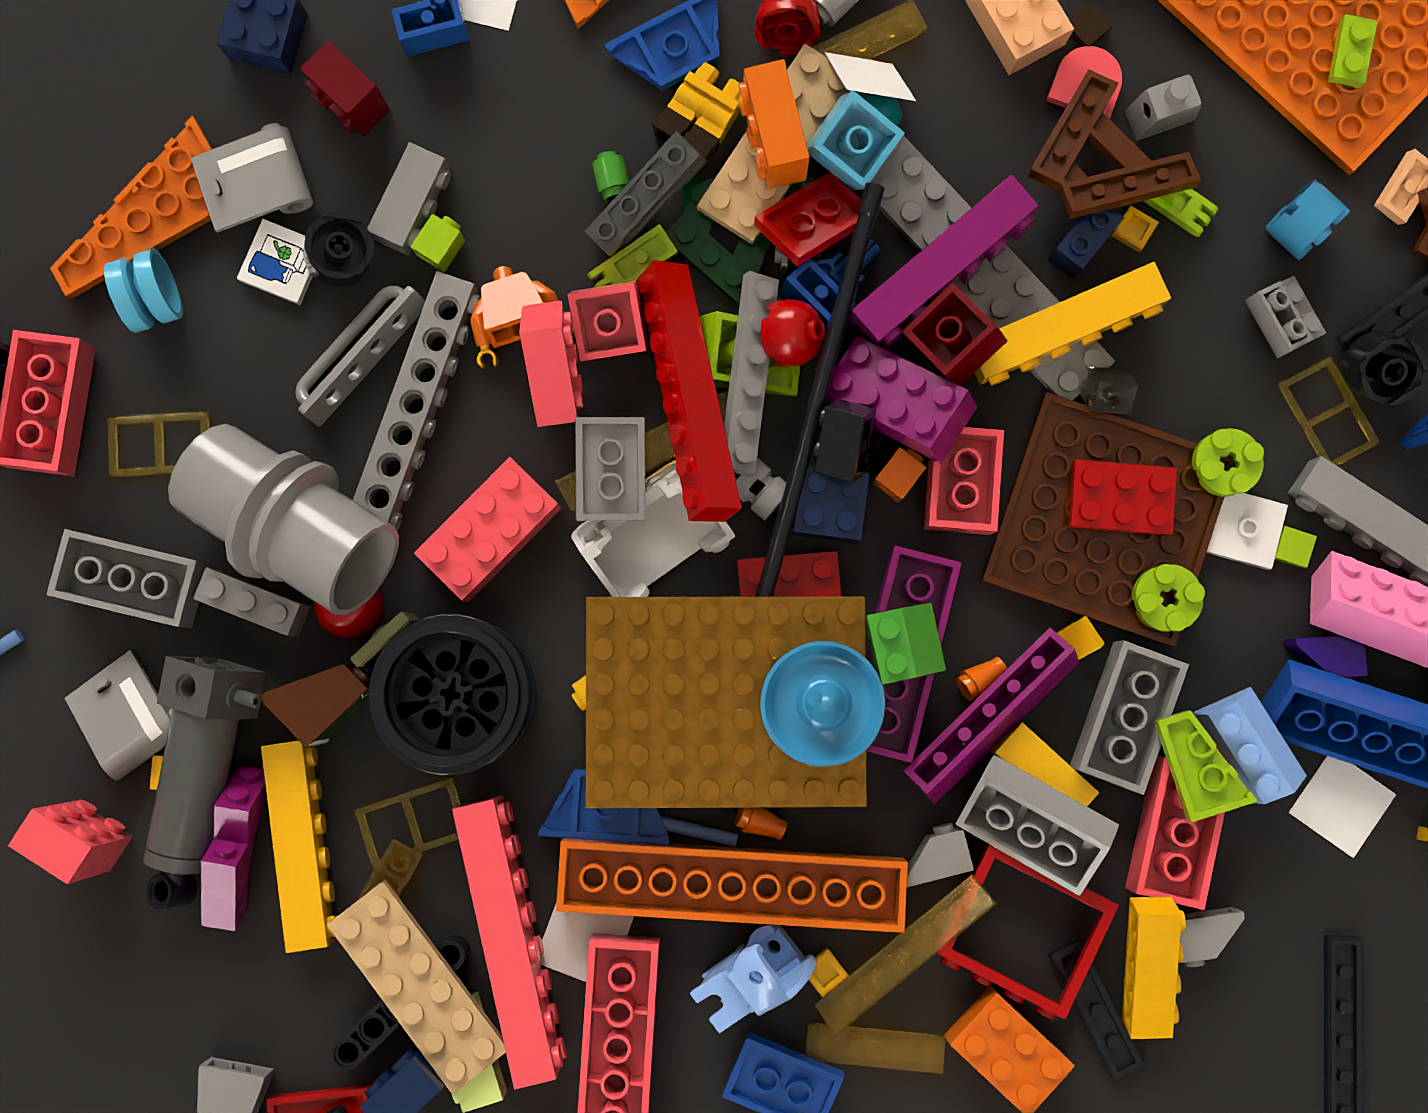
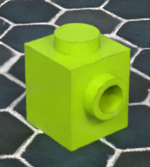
(438, 242)

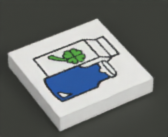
(277, 263)

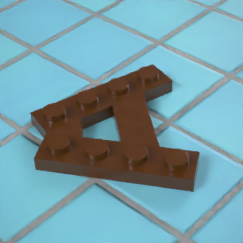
(1136, 175)

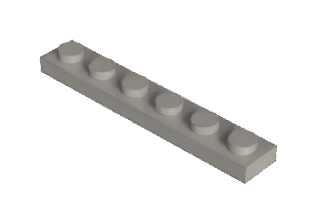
(748, 373)

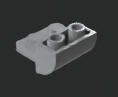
(1285, 316)

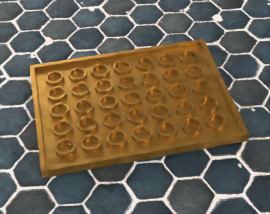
(681, 697)

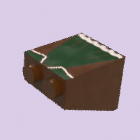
(320, 703)

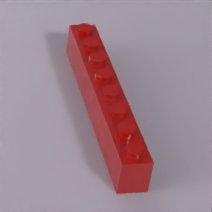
(688, 393)

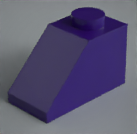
(1331, 654)

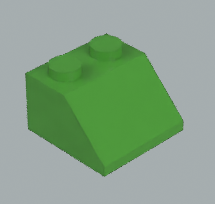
(904, 643)

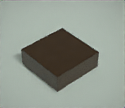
(1089, 26)

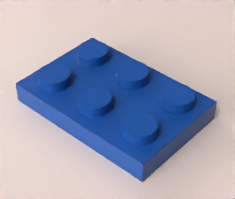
(780, 1079)

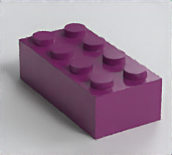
(909, 400)

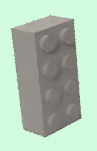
(126, 579)
(1120, 731)
(1037, 825)

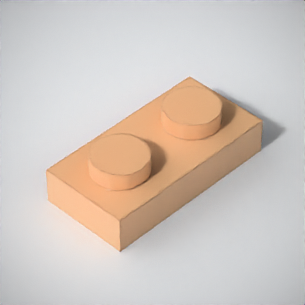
(1400, 193)

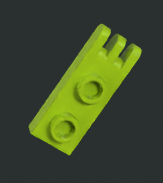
(1184, 209)
(635, 258)

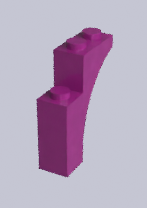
(228, 858)

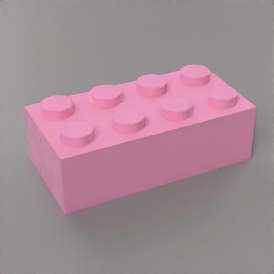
(1371, 607)

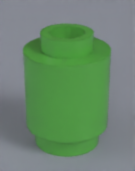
(610, 175)

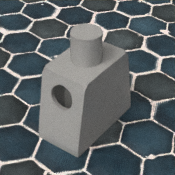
(1169, 104)
(231, 1086)

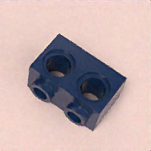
(1084, 241)

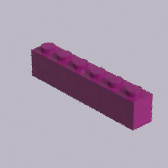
(992, 715)

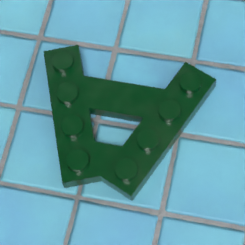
(706, 254)

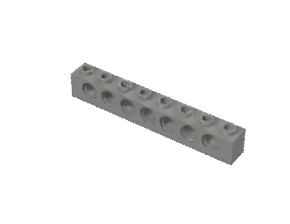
(444, 293)

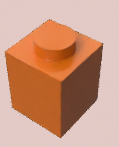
(900, 473)

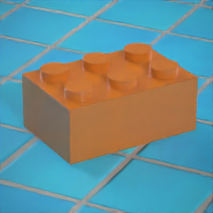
(773, 124)
(1009, 1051)

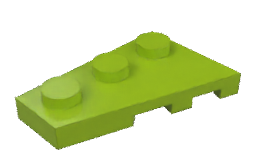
(1199, 770)

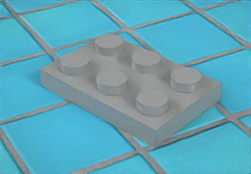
(610, 468)

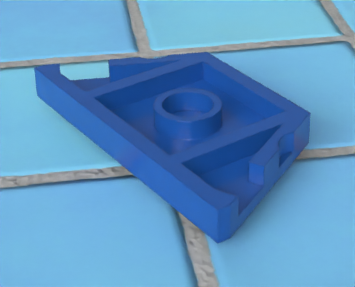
(671, 43)
(573, 820)

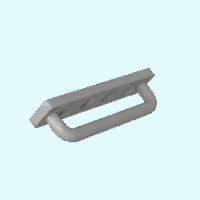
(316, 406)

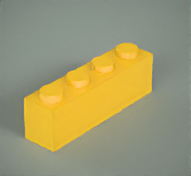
(1152, 967)

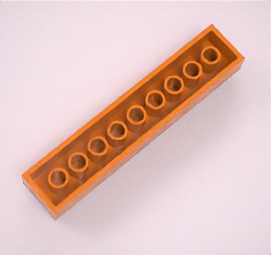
(732, 884)

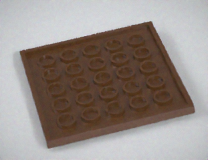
(1089, 568)

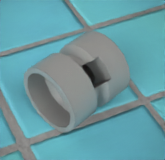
(769, 497)

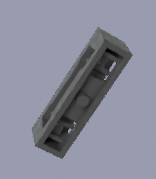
(646, 195)

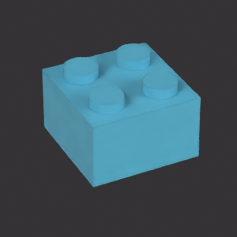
(854, 140)

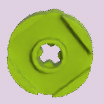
(1245, 453)
(1173, 617)

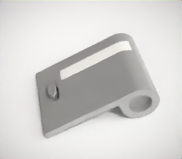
(255, 178)
(121, 716)

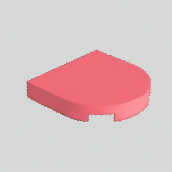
(1073, 69)

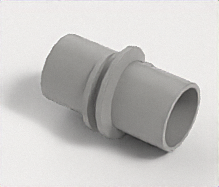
(283, 518)

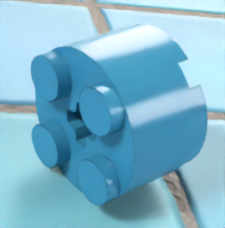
(1307, 219)

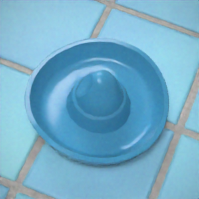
(822, 703)

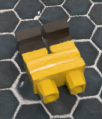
(700, 111)

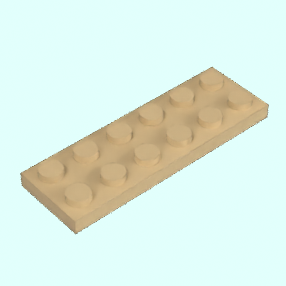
(736, 191)
(418, 986)

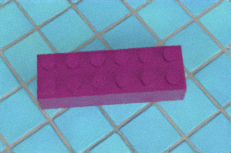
(945, 261)
(909, 581)

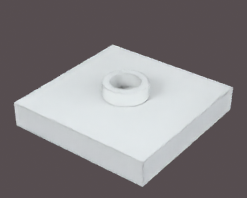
(1248, 530)

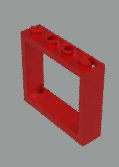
(1014, 989)

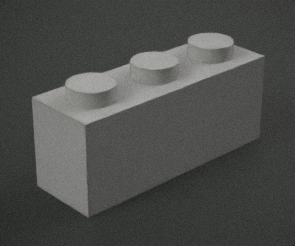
(409, 198)
(252, 602)

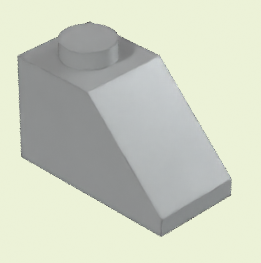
(940, 856)
(1208, 934)

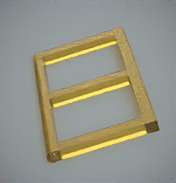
(1349, 402)
(159, 441)
(404, 798)

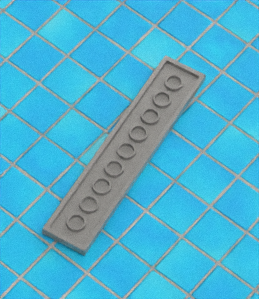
(1006, 290)

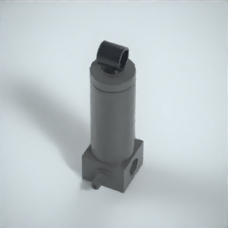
(196, 765)

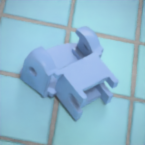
(742, 986)

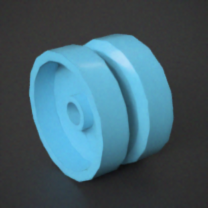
(143, 290)

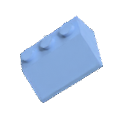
(1252, 745)

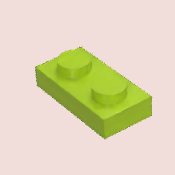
(1352, 51)

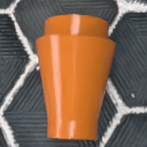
(978, 678)
(760, 822)

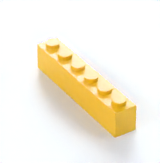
(1076, 321)
(299, 845)

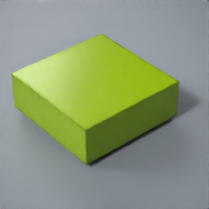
(1295, 547)

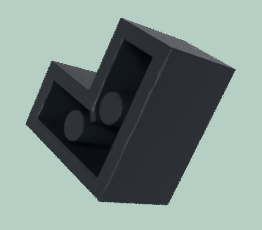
(847, 440)

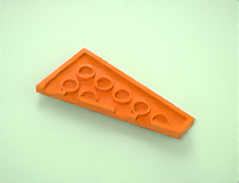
(147, 214)

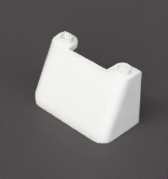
(637, 553)

